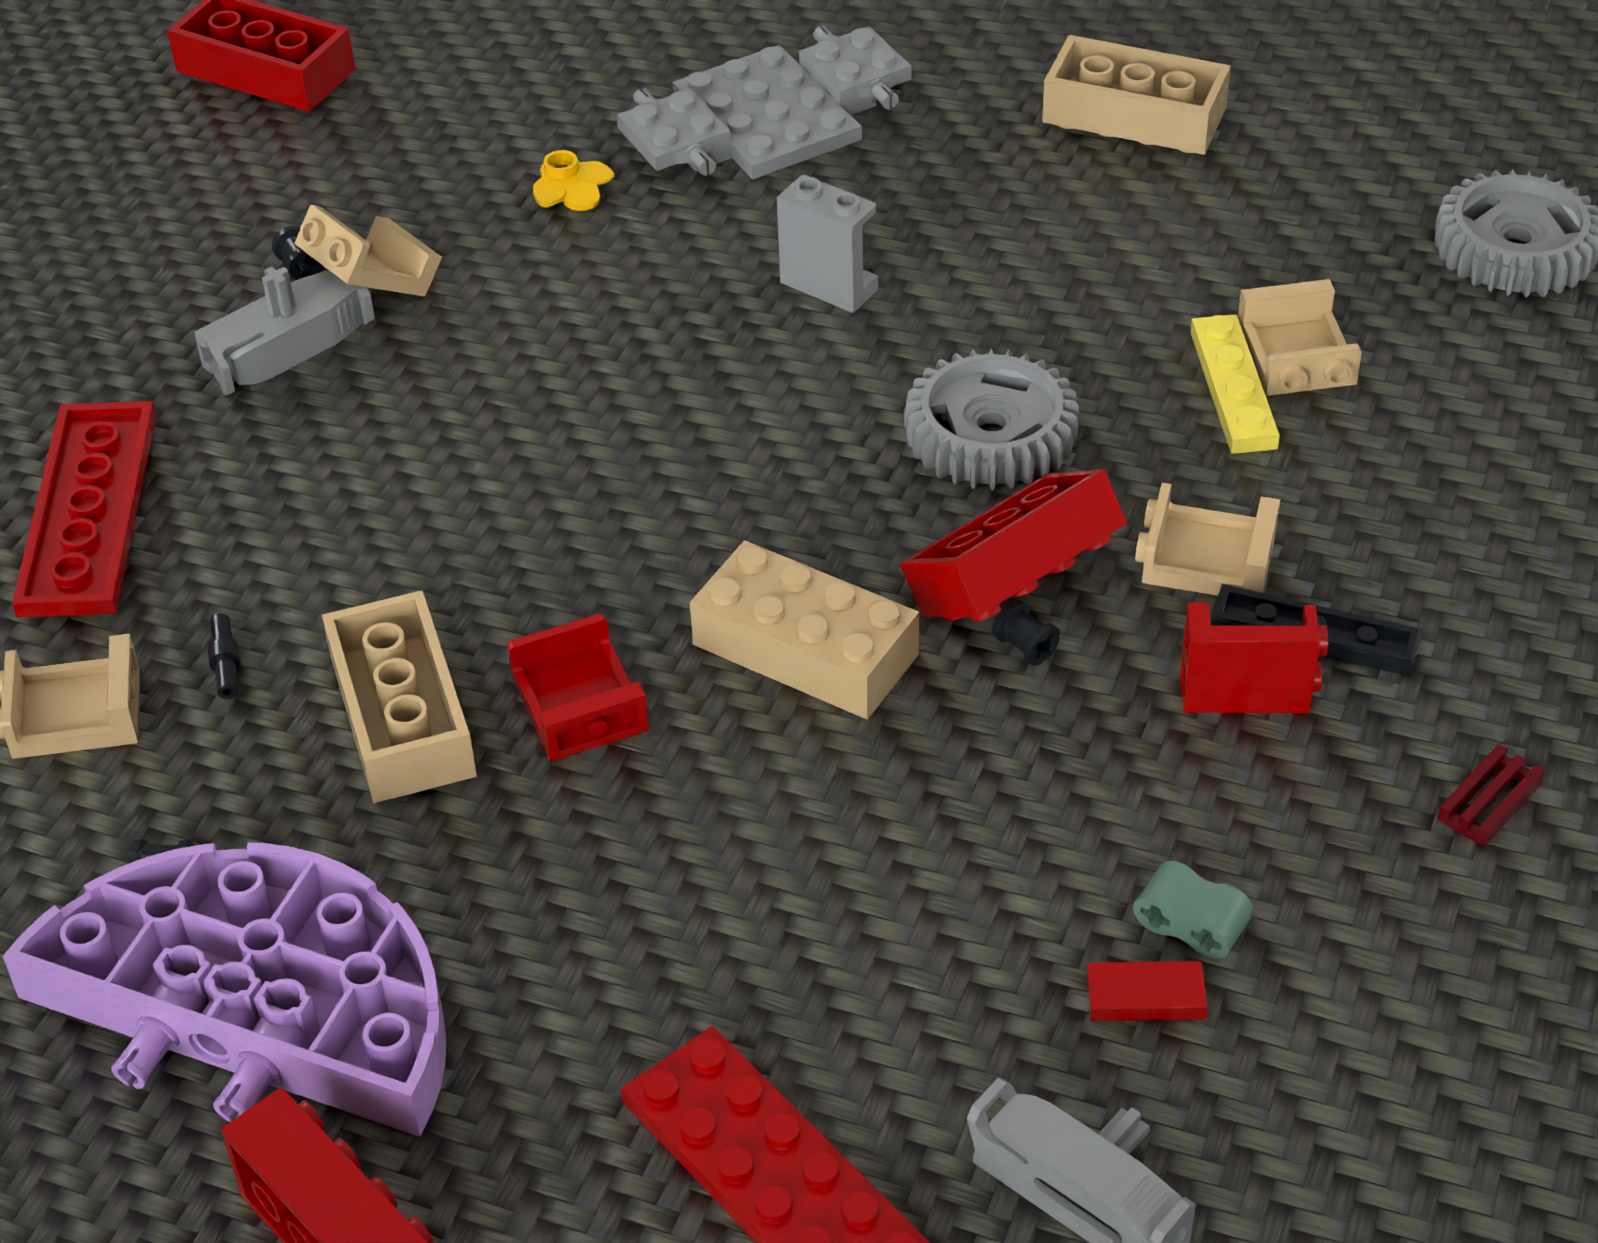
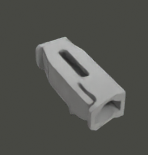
(282, 327)
(1075, 1172)

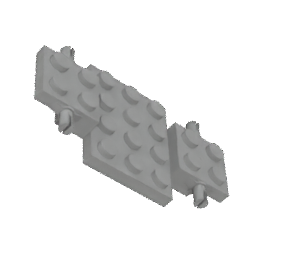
(768, 106)

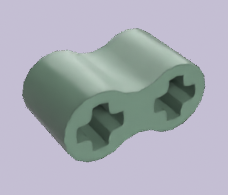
(1193, 909)

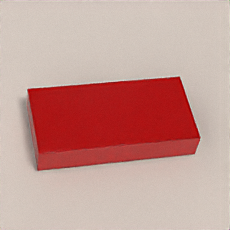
(1146, 991)

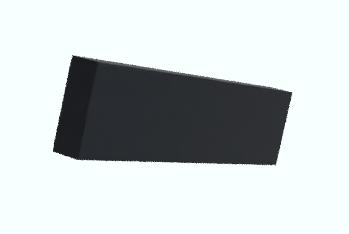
(1350, 635)

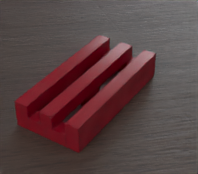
(1510, 768)

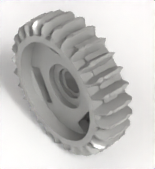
(1551, 220)
(1021, 396)

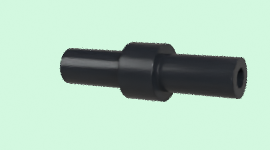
(223, 656)

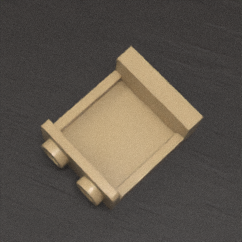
(384, 261)
(1297, 338)
(1206, 547)
(71, 703)

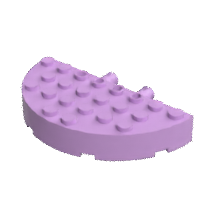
(253, 967)

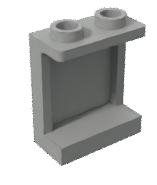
(824, 242)

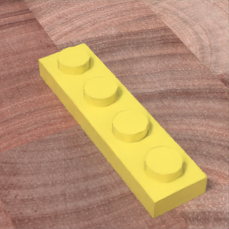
(1234, 384)

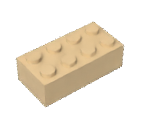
(1136, 94)
(805, 629)
(399, 696)

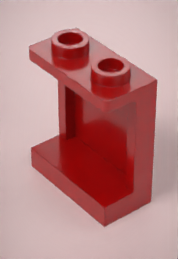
(1250, 665)
(576, 687)

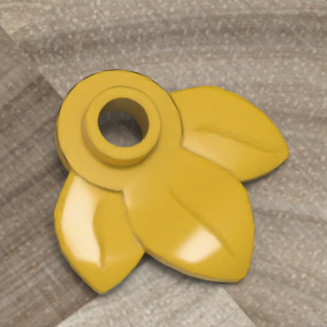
(570, 181)

